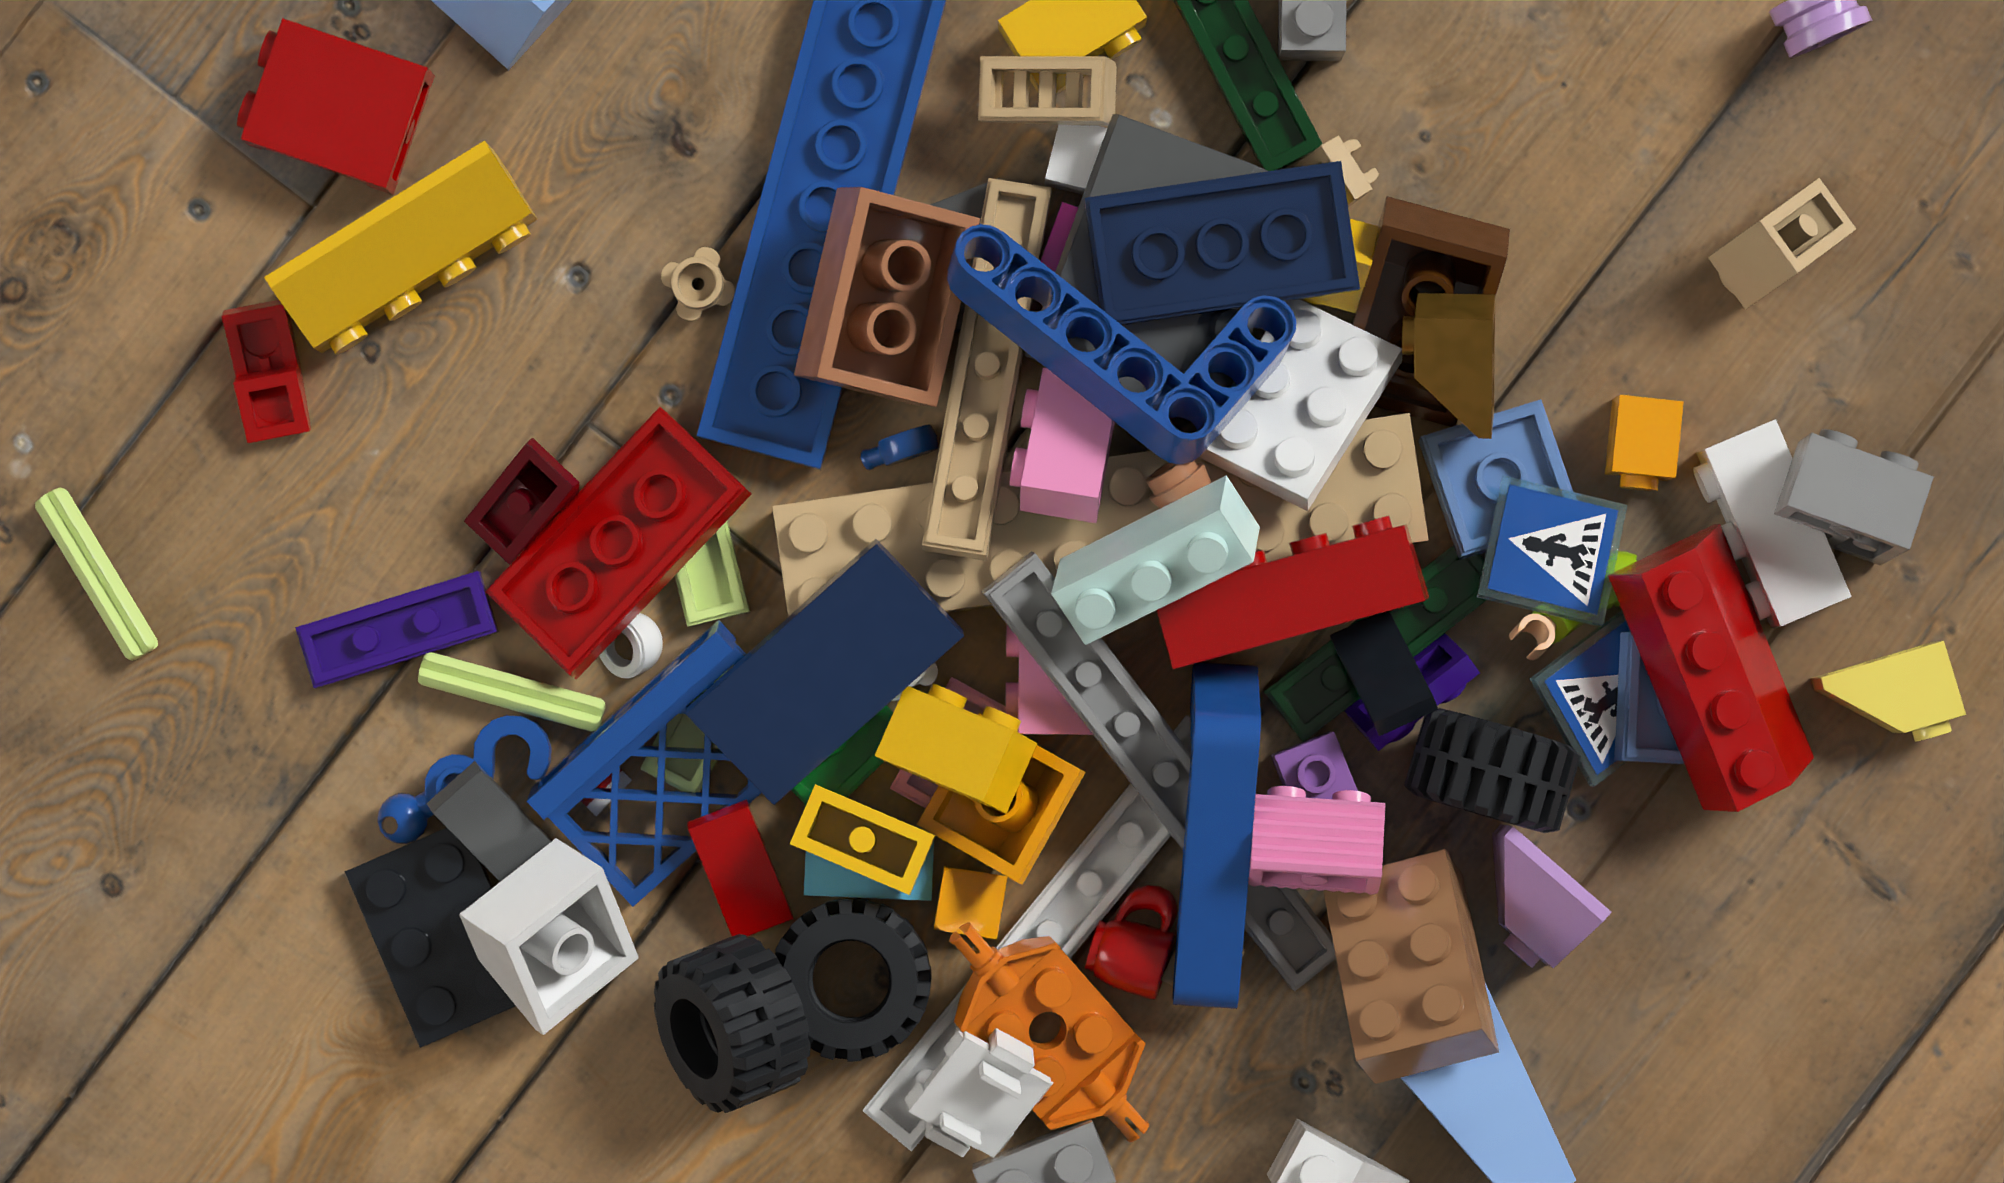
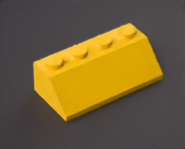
(403, 249)

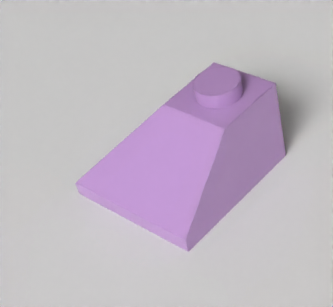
(1540, 901)

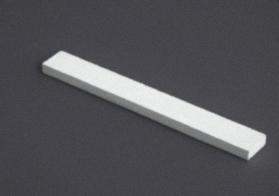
(1063, 910)

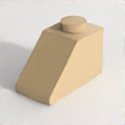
(1781, 244)

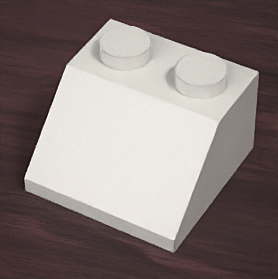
(550, 934)

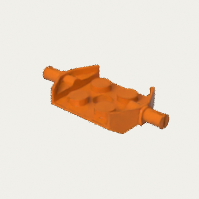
(1095, 1047)

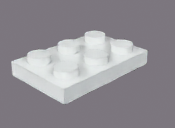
(1307, 408)

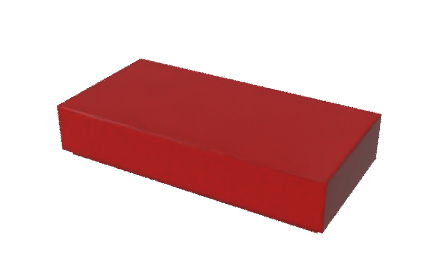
(740, 869)

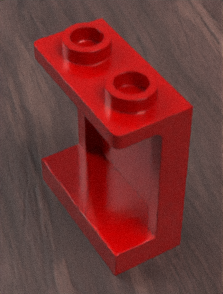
(335, 104)

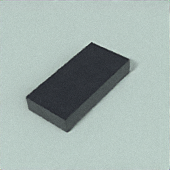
(1383, 672)

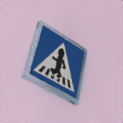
(1552, 551)
(1582, 697)

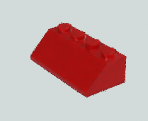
(1296, 593)
(1713, 671)

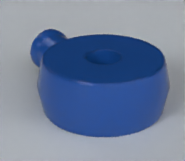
(901, 447)

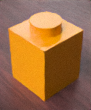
(1643, 441)

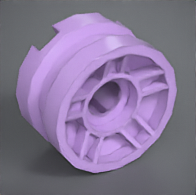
(1817, 22)

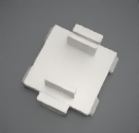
(978, 1093)

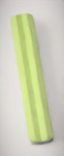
(96, 574)
(511, 691)

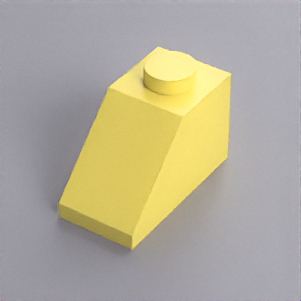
(1900, 690)

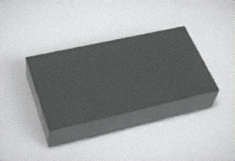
(488, 821)

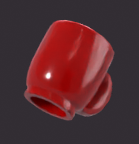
(1134, 953)

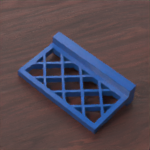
(624, 737)

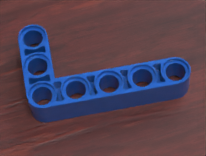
(1118, 350)
(1217, 834)

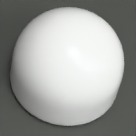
(646, 646)

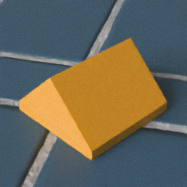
(1013, 839)

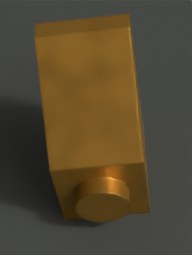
(1455, 354)

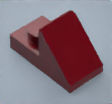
(522, 501)

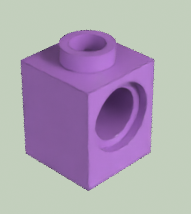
(1315, 767)

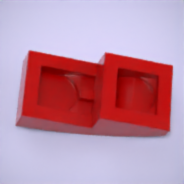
(266, 371)

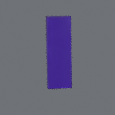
(396, 629)

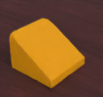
(970, 898)

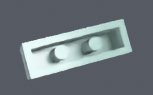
(1156, 560)

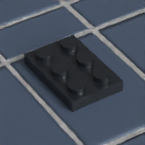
(413, 915)

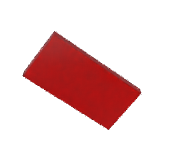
(618, 543)

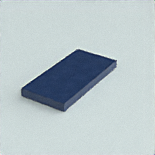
(1222, 243)
(824, 672)

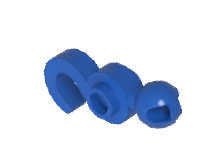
(413, 812)

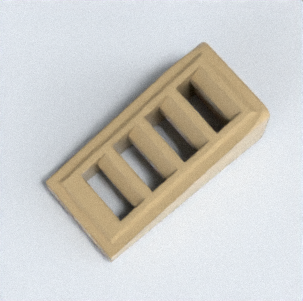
(1103, 90)

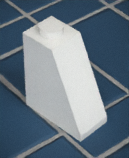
(1318, 1158)

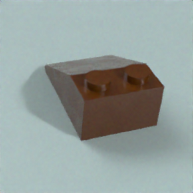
(1416, 254)

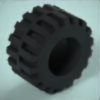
(1492, 770)
(907, 967)
(731, 1023)

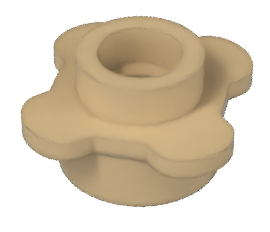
(680, 279)

